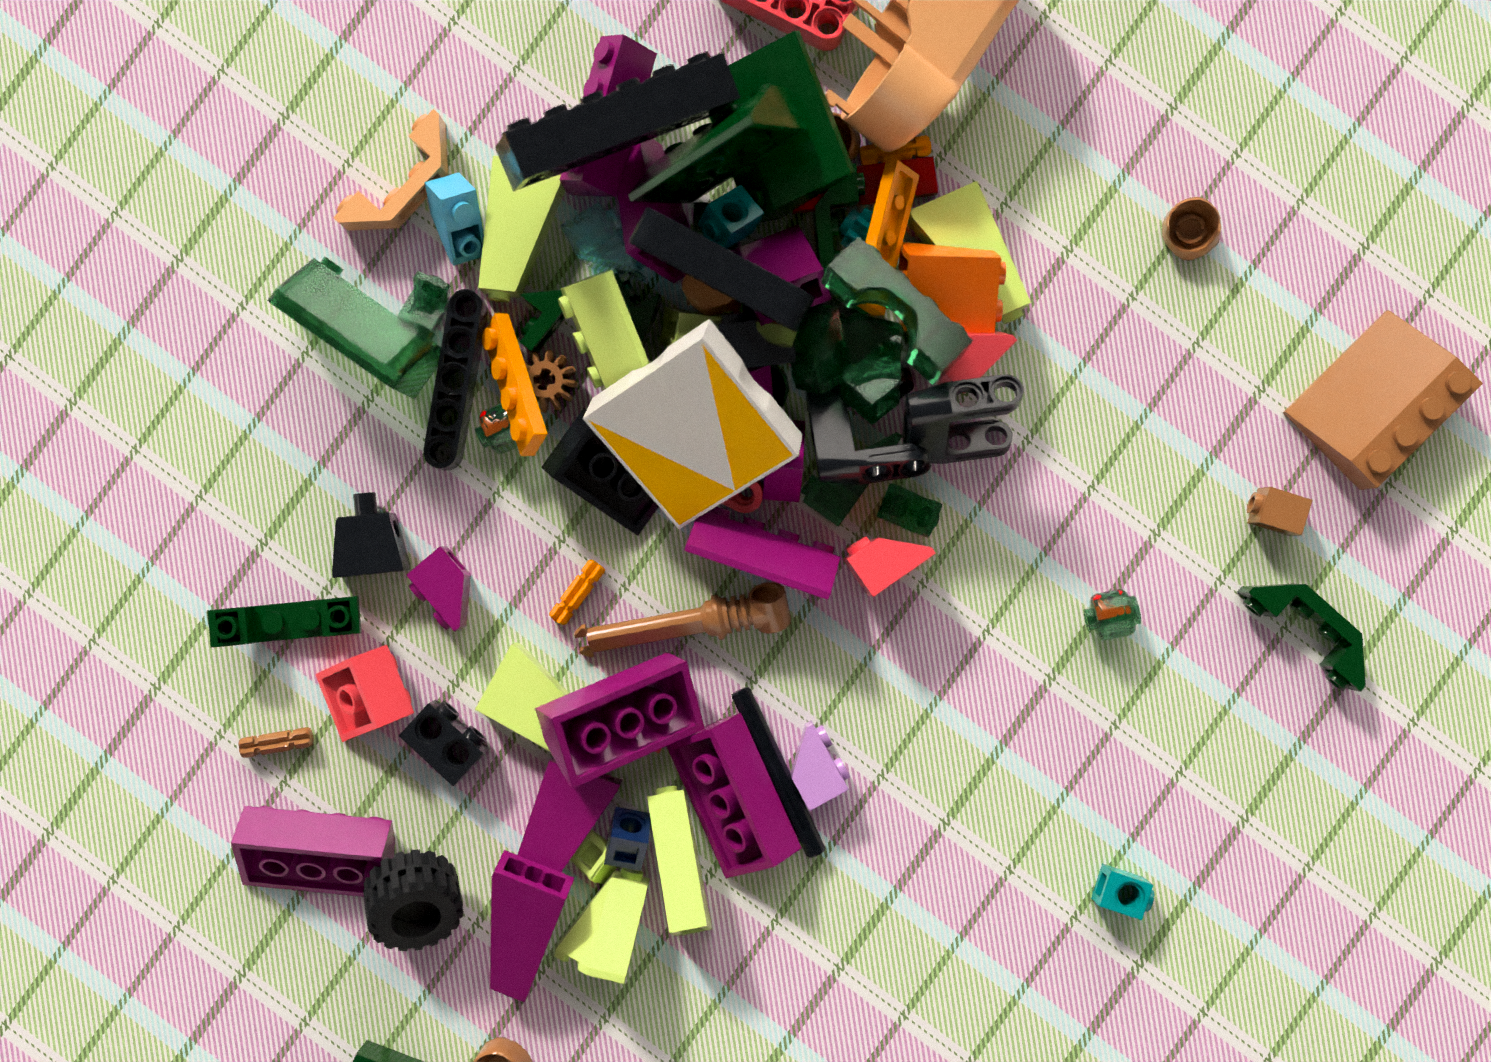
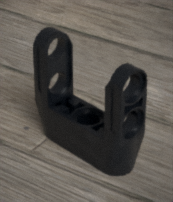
(933, 408)
(835, 446)

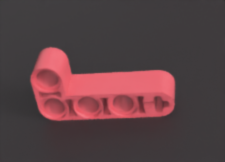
(815, 14)

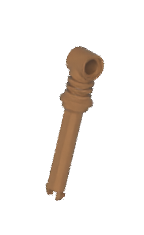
(765, 609)

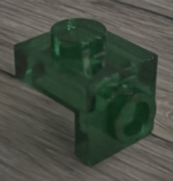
(427, 301)
(909, 510)

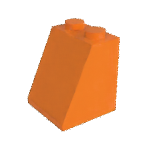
(959, 281)

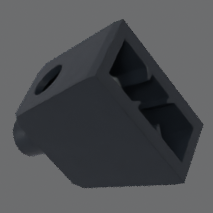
(368, 541)

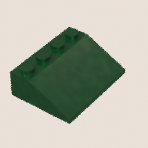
(722, 148)
(810, 160)

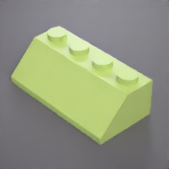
(603, 328)

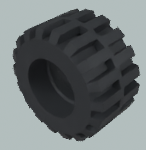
(412, 900)

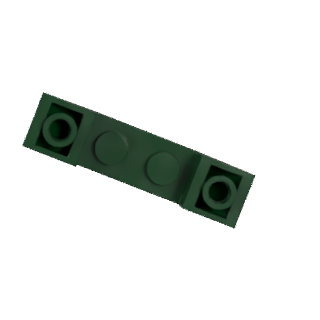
(826, 223)
(284, 621)
(1346, 659)

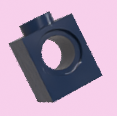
(627, 838)

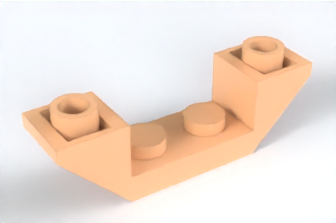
(359, 213)

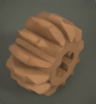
(558, 373)

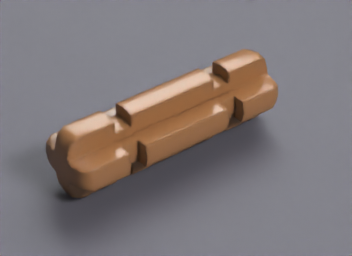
(275, 742)

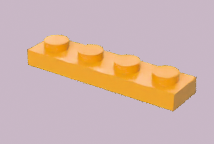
(891, 216)
(514, 384)

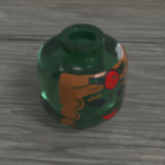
(495, 430)
(1112, 614)

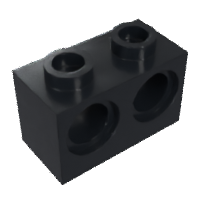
(438, 750)

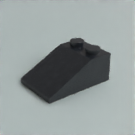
(598, 477)

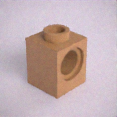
(1278, 511)

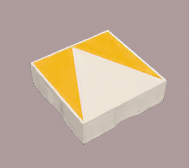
(694, 426)

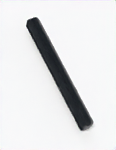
(779, 773)

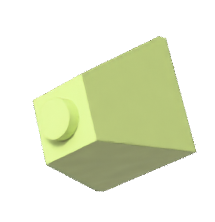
(607, 928)

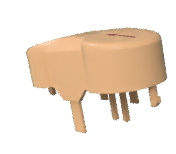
(918, 65)

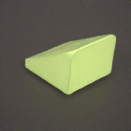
(590, 858)

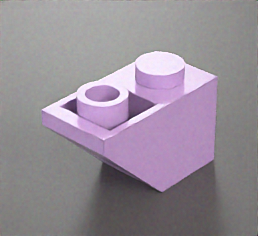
(814, 770)

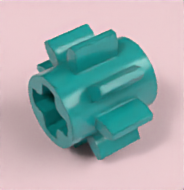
(855, 226)

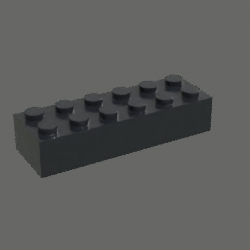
(616, 121)

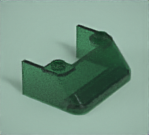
(358, 326)

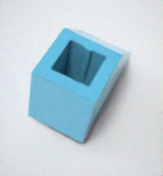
(456, 217)

